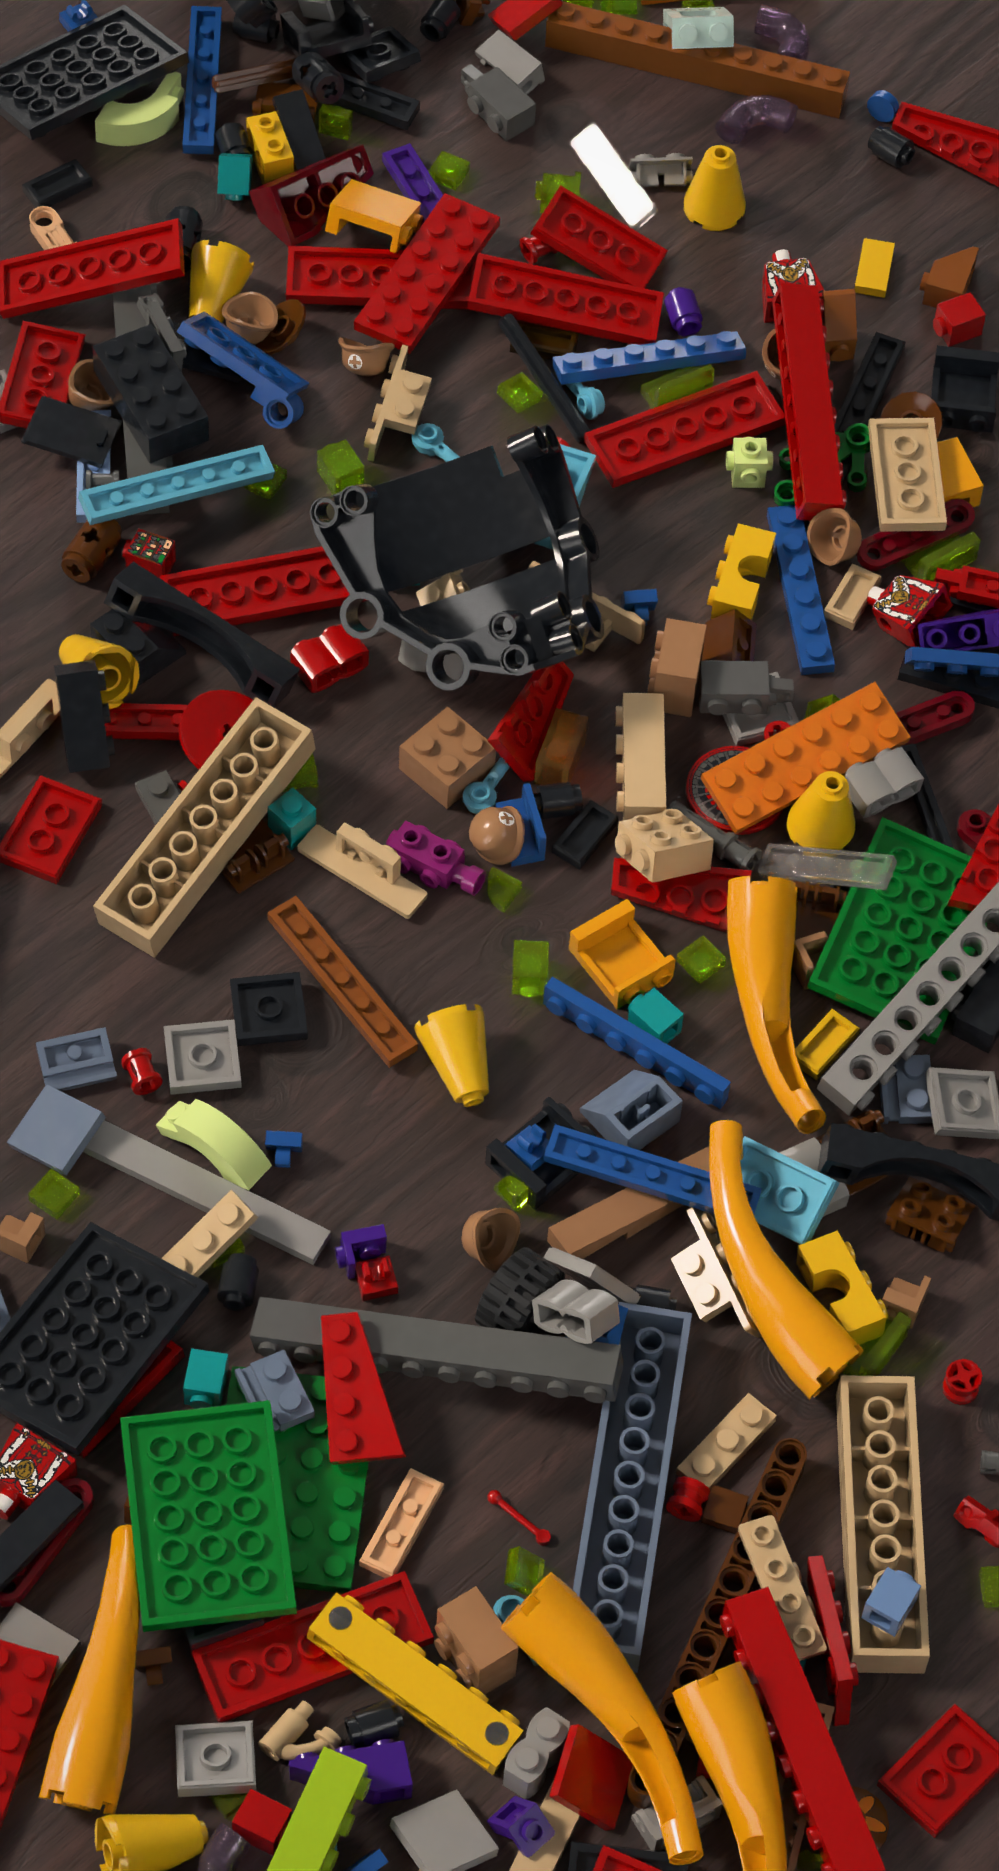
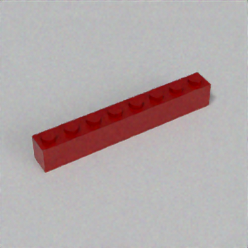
(808, 400)
(799, 1734)

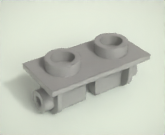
(672, 167)

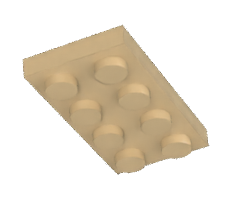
(907, 474)

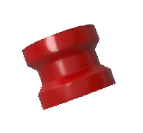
(965, 1373)
(687, 1499)

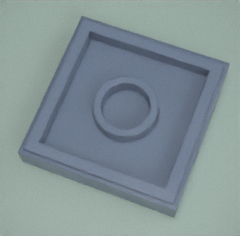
(56, 1130)

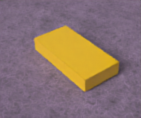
(874, 267)
(825, 1043)

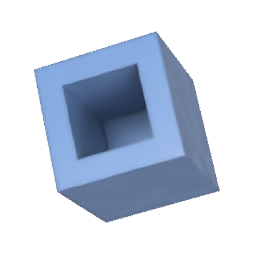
(891, 1601)

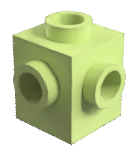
(749, 462)

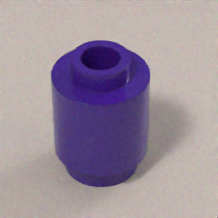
(683, 311)

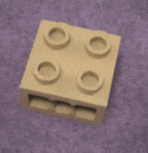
(664, 845)

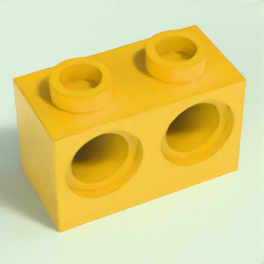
(270, 146)

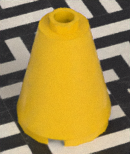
(716, 191)
(216, 276)
(118, 664)
(823, 814)
(458, 1050)
(148, 1840)

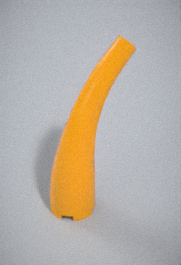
(761, 954)
(790, 1319)
(583, 1657)
(95, 1728)
(739, 1757)

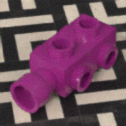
(434, 859)

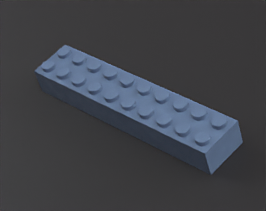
(632, 1475)

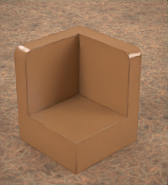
(806, 955)
(21, 1238)
(905, 1298)

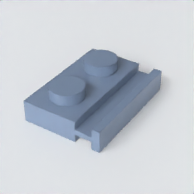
(76, 1060)
(906, 1094)
(276, 1381)

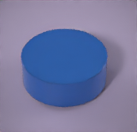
(883, 106)

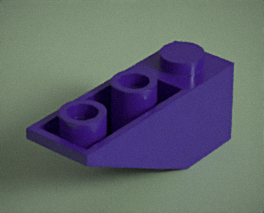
(961, 632)
(385, 1763)

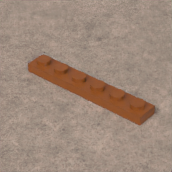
(342, 981)

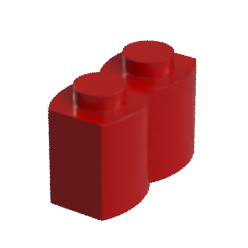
(329, 658)

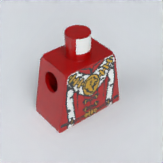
(785, 270)
(906, 604)
(29, 1468)

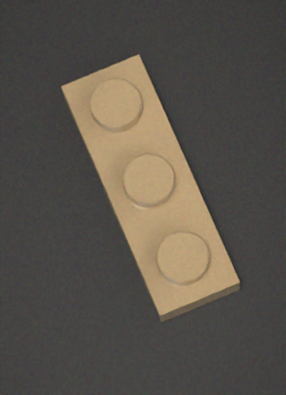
(212, 1235)
(728, 1442)

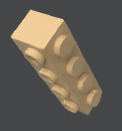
(642, 755)

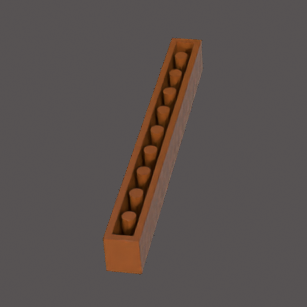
(730, 69)

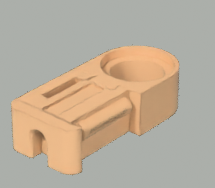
(51, 235)

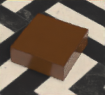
(724, 1509)

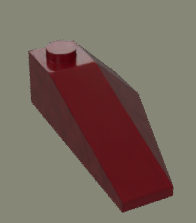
(300, 201)

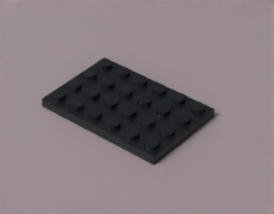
(84, 71)
(90, 1335)

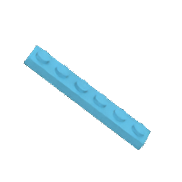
(176, 484)

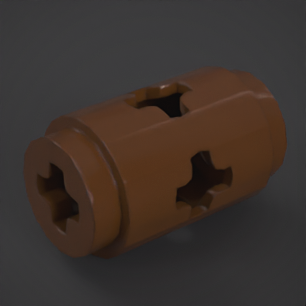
(90, 550)

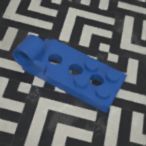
(272, 379)

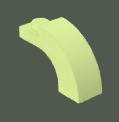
(141, 121)
(218, 1140)

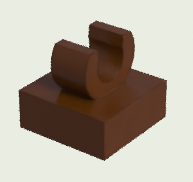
(470, 10)
(152, 1661)

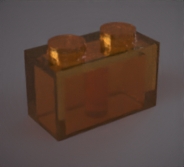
(561, 748)

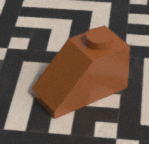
(949, 277)
(841, 323)

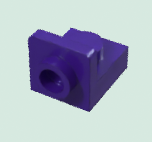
(360, 1243)
(523, 1824)

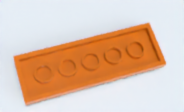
(787, 763)

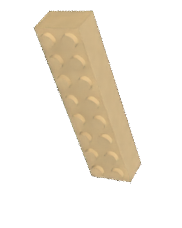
(204, 827)
(881, 1515)

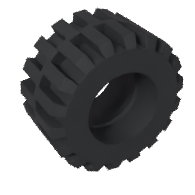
(510, 1292)

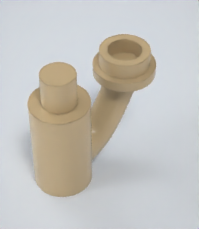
(280, 1739)

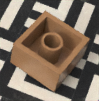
(677, 665)
(446, 757)
(475, 1643)

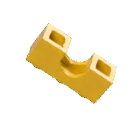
(748, 554)
(831, 1264)

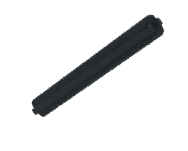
(544, 377)

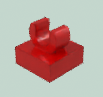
(376, 1278)

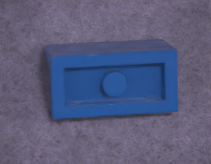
(535, 837)

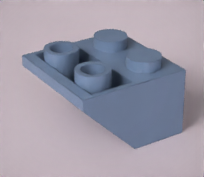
(634, 1110)

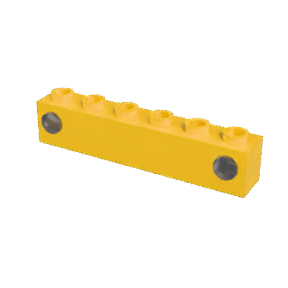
(415, 1682)

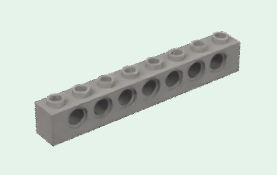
(839, 1081)

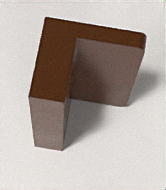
(730, 638)

